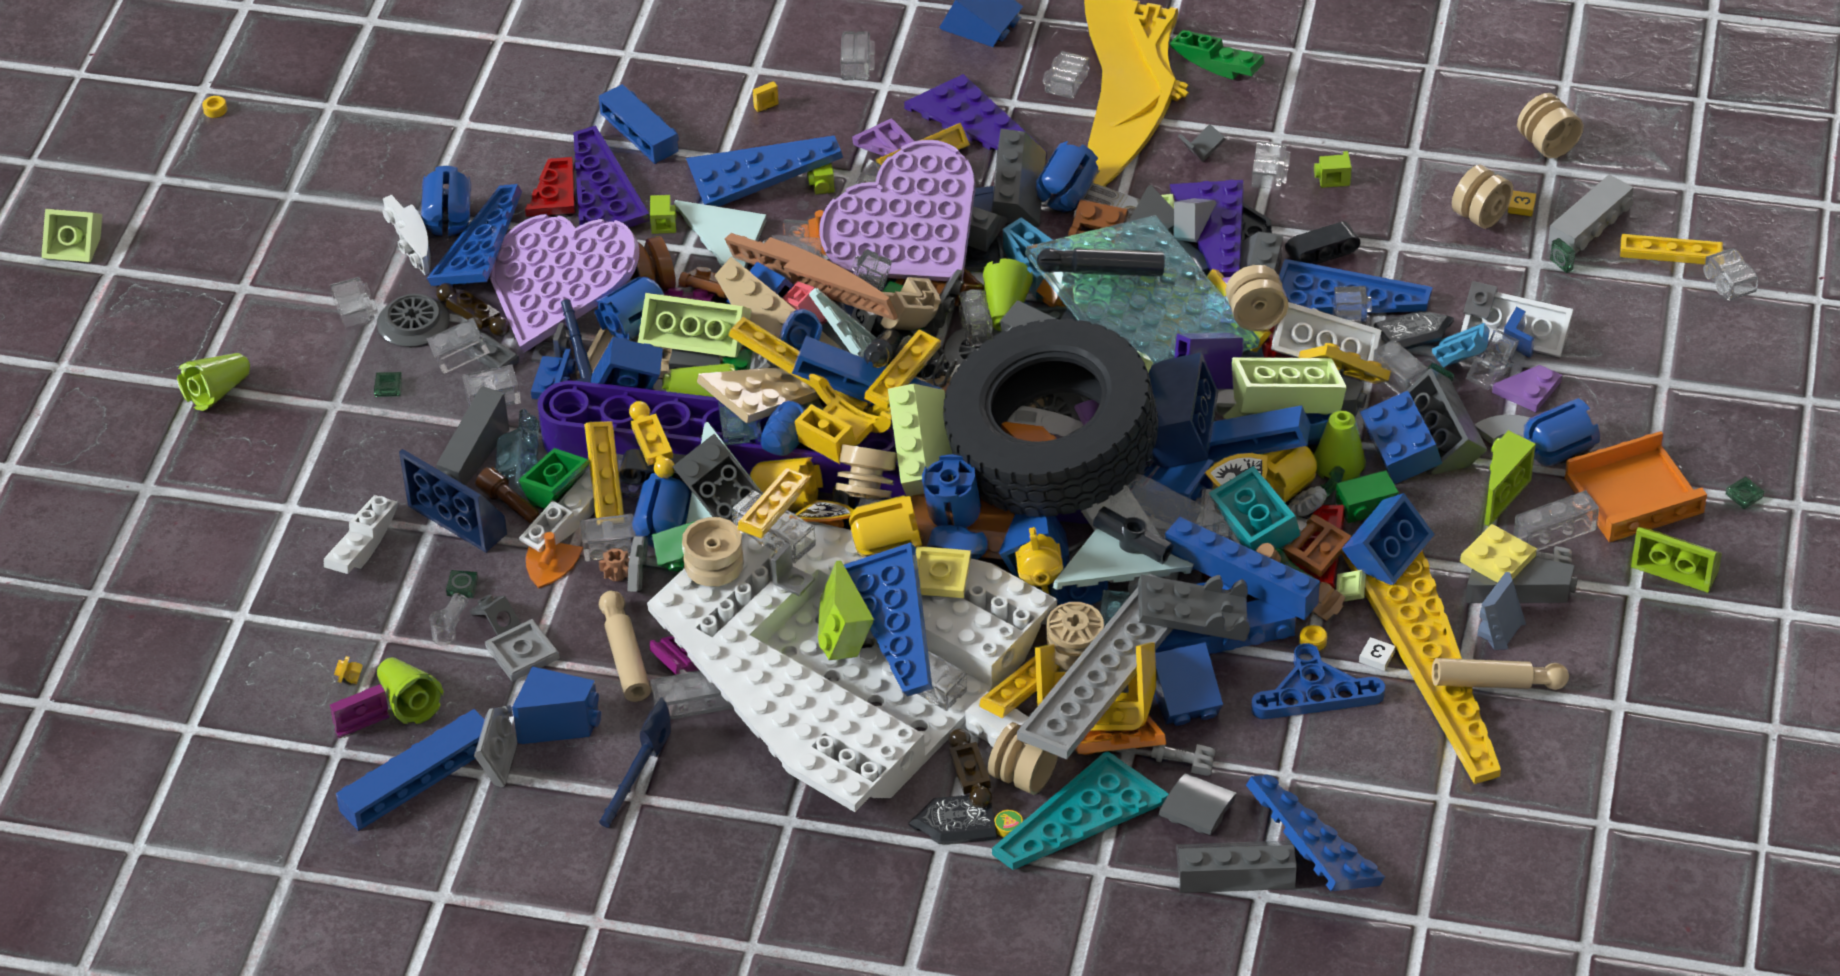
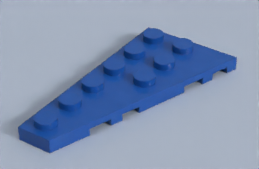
(745, 171)
(477, 247)
(1315, 284)
(893, 596)
(1314, 839)

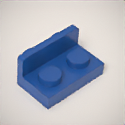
(552, 371)

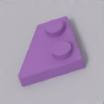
(882, 138)
(1529, 387)

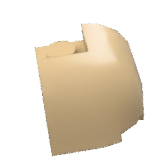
(914, 305)

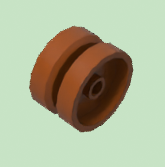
(655, 263)

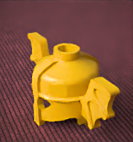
(1039, 560)

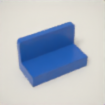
(1515, 328)

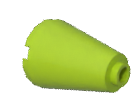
(1005, 285)
(211, 378)
(685, 379)
(1341, 447)
(409, 690)

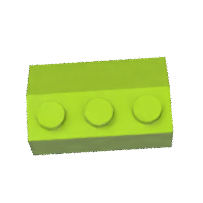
(1675, 559)

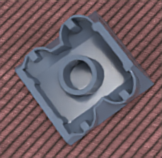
(1501, 614)

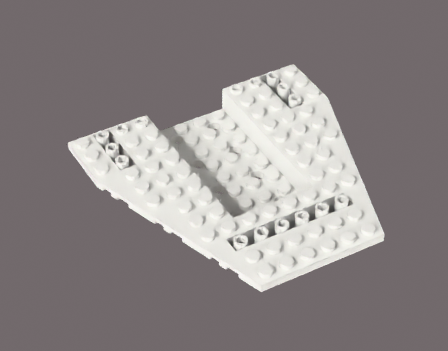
(827, 728)

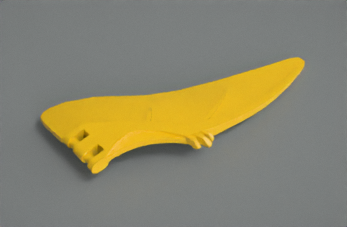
(1134, 79)

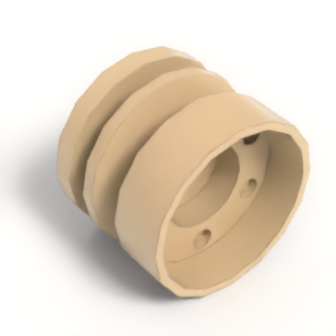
(1550, 125)
(866, 471)
(1072, 630)
(1020, 761)

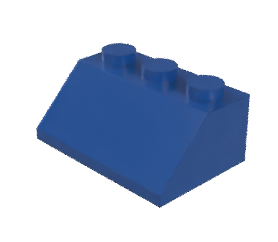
(1389, 539)

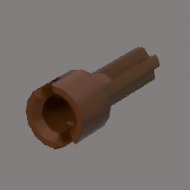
(497, 486)

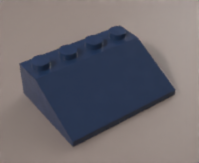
(451, 503)

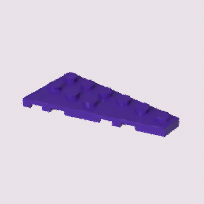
(966, 104)
(602, 184)
(1223, 231)

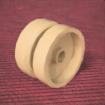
(1482, 196)
(1256, 298)
(713, 551)

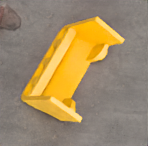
(1129, 709)

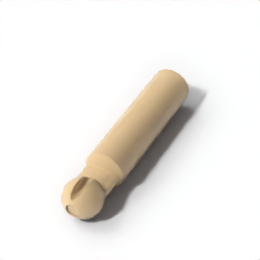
(624, 647)
(1497, 674)

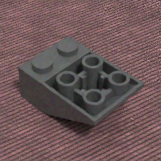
(715, 477)

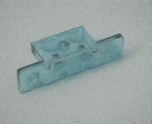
(518, 448)

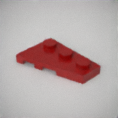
(555, 189)

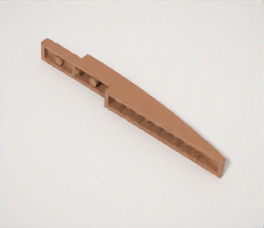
(814, 271)

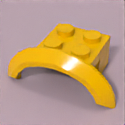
(836, 423)

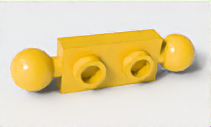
(651, 439)

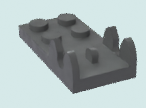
(1194, 606)

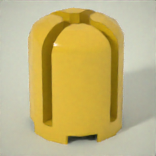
(768, 471)
(1290, 471)
(884, 526)

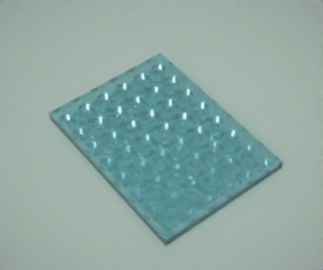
(1143, 308)

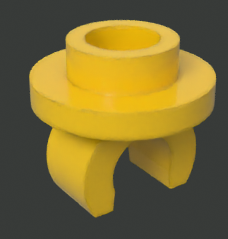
(349, 671)

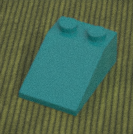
(1255, 511)

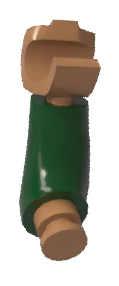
(1329, 599)

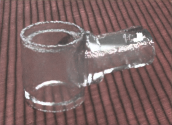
(445, 621)

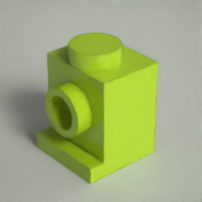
(1333, 170)
(822, 179)
(662, 214)

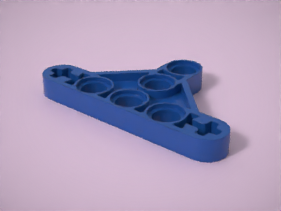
(1329, 684)

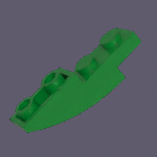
(1213, 56)

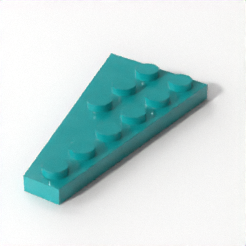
(1090, 803)

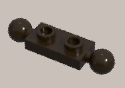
(471, 307)
(970, 768)

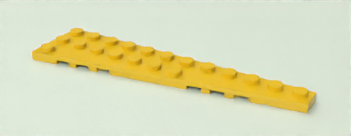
(1421, 633)

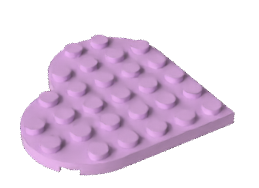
(911, 214)
(554, 261)

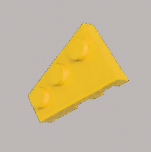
(1351, 363)

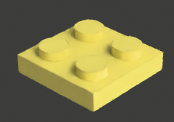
(1498, 553)
(943, 571)

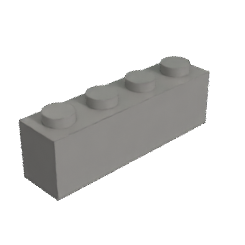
(1592, 213)

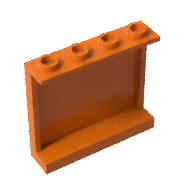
(1634, 486)

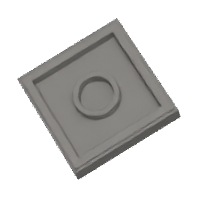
(521, 649)

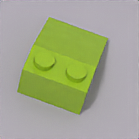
(1509, 474)
(842, 616)

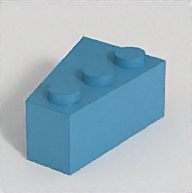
(1016, 239)

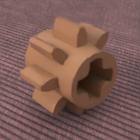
(615, 564)

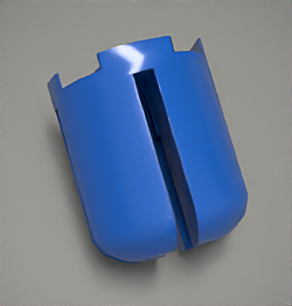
(1067, 176)
(455, 198)
(623, 307)
(1561, 432)
(953, 495)
(661, 506)

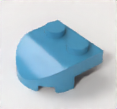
(1462, 345)

